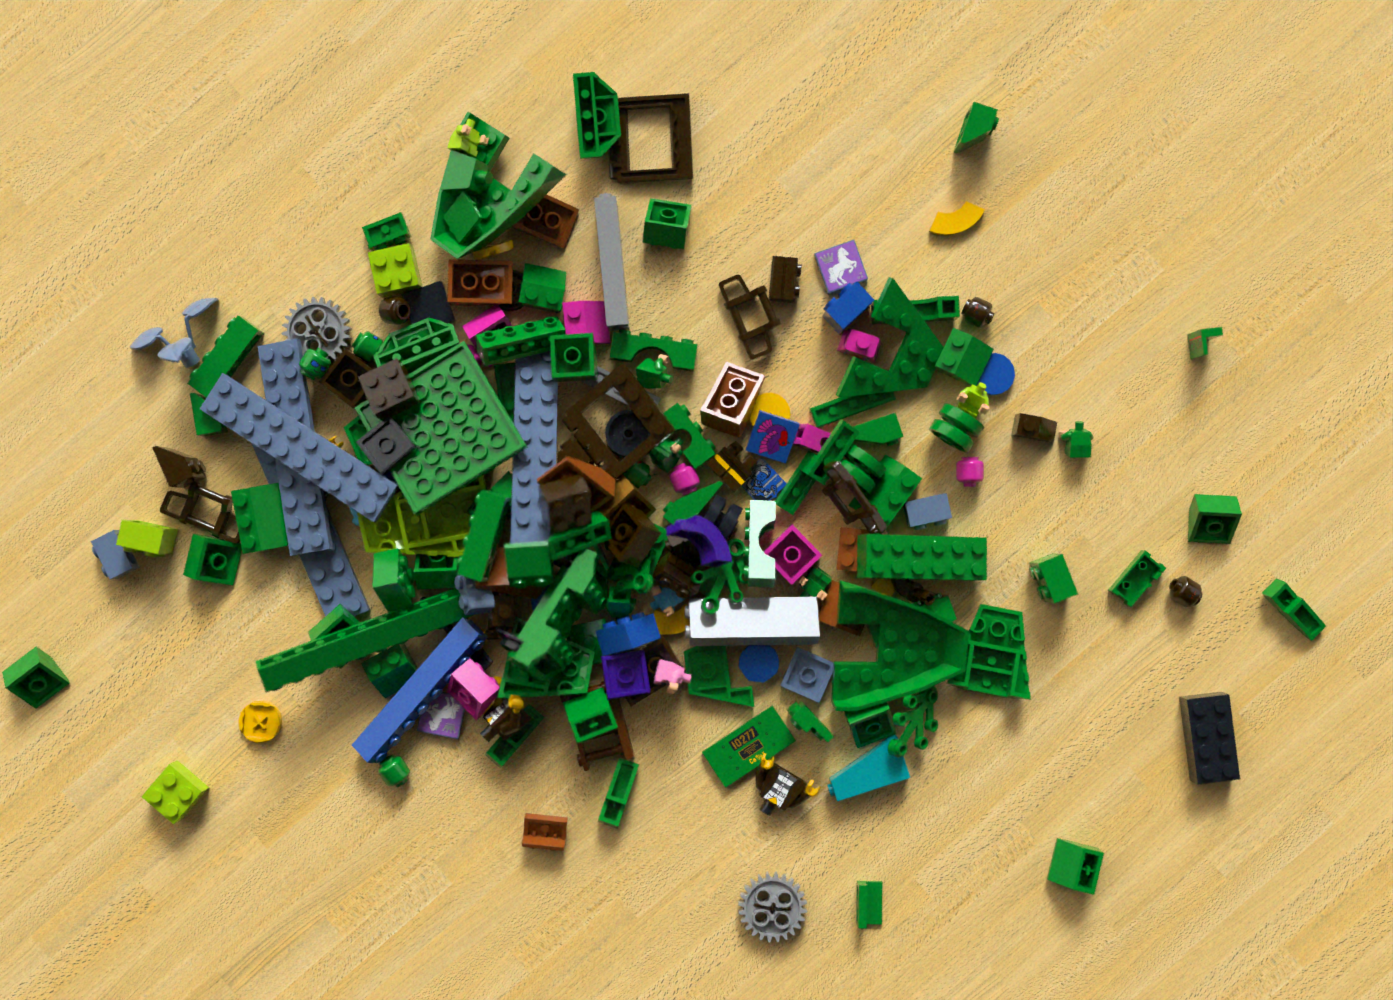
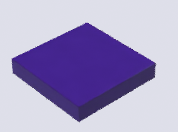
(625, 674)

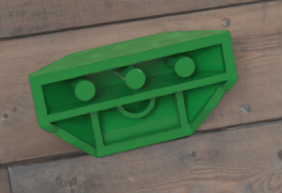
(595, 114)
(417, 343)

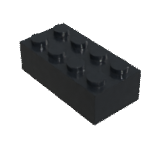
(1209, 738)

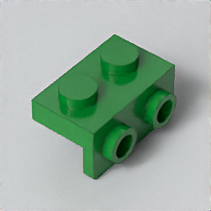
(387, 232)

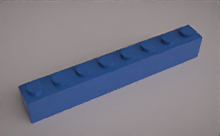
(419, 691)

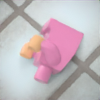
(671, 674)

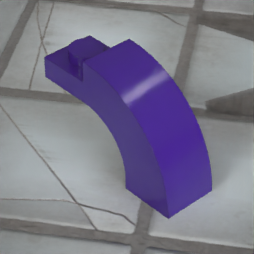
(706, 538)

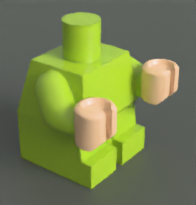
(466, 139)
(974, 400)

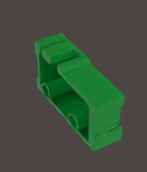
(1137, 578)

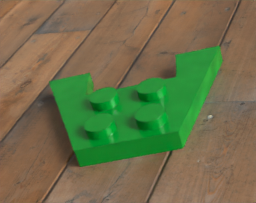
(711, 676)

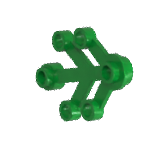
(724, 574)
(642, 579)
(926, 698)

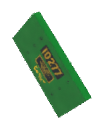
(744, 746)

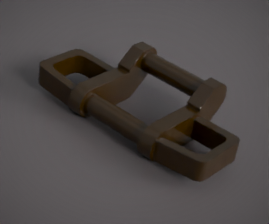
(732, 306)
(843, 479)
(192, 497)

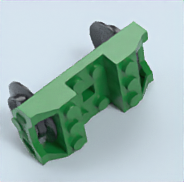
(542, 640)

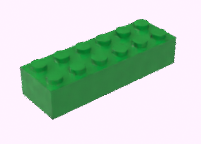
(921, 557)

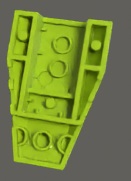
(432, 532)

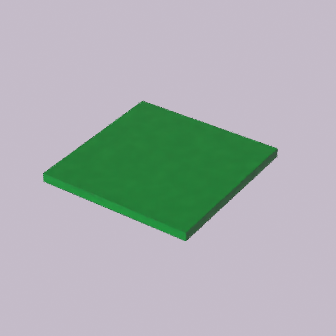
(456, 429)

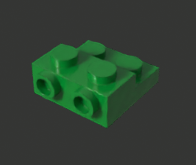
(805, 719)

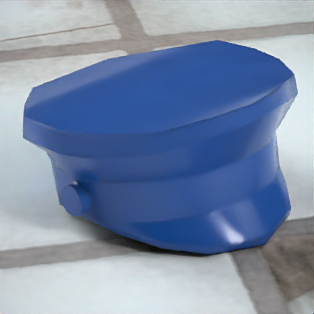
(759, 662)

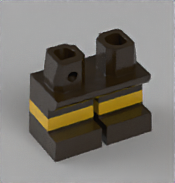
(739, 472)

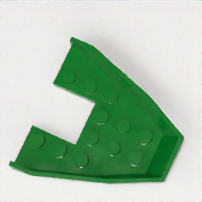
(497, 203)
(912, 650)

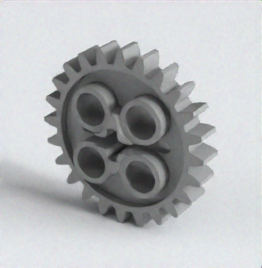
(332, 320)
(770, 926)

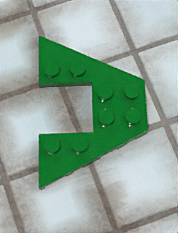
(915, 357)

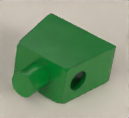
(465, 174)

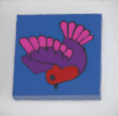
(772, 436)

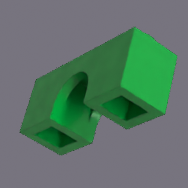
(700, 449)

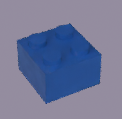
(847, 307)
(627, 633)

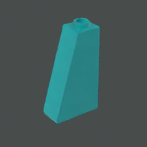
(869, 772)

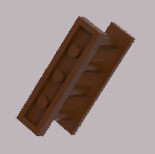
(623, 748)

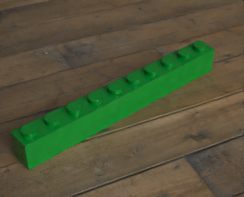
(360, 640)

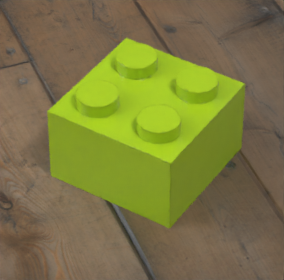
(395, 270)
(146, 537)
(175, 792)

